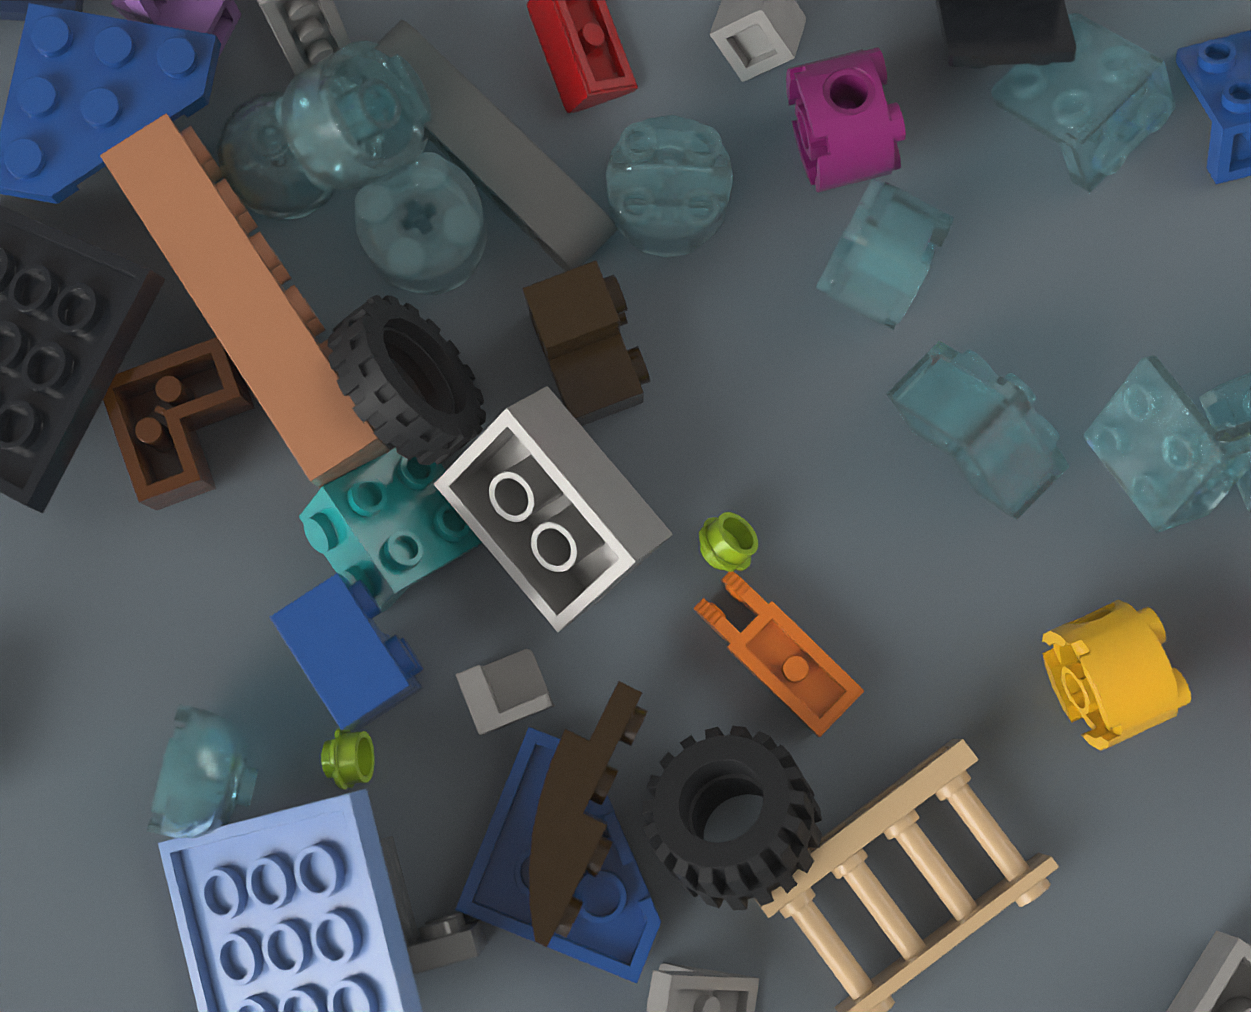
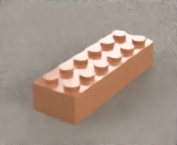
(242, 296)

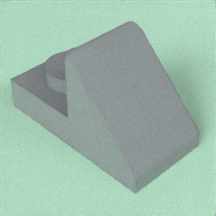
(700, 990)

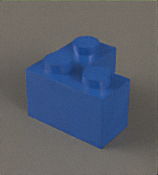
(346, 654)

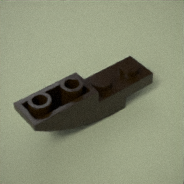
(566, 836)

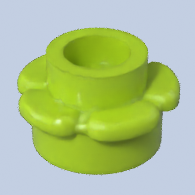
(728, 542)
(348, 758)

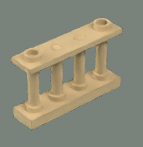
(895, 816)

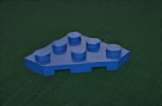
(87, 87)
(617, 911)

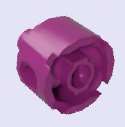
(844, 119)

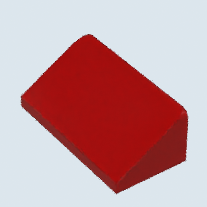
(582, 51)

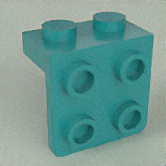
(387, 525)

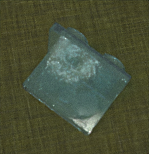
(1167, 449)

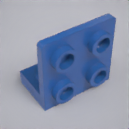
(1222, 83)

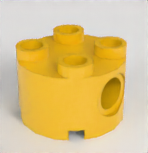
(1114, 673)

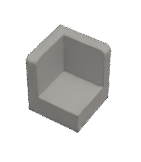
(757, 34)
(504, 691)

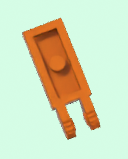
(784, 658)

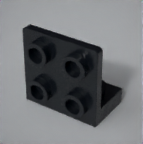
(1006, 32)

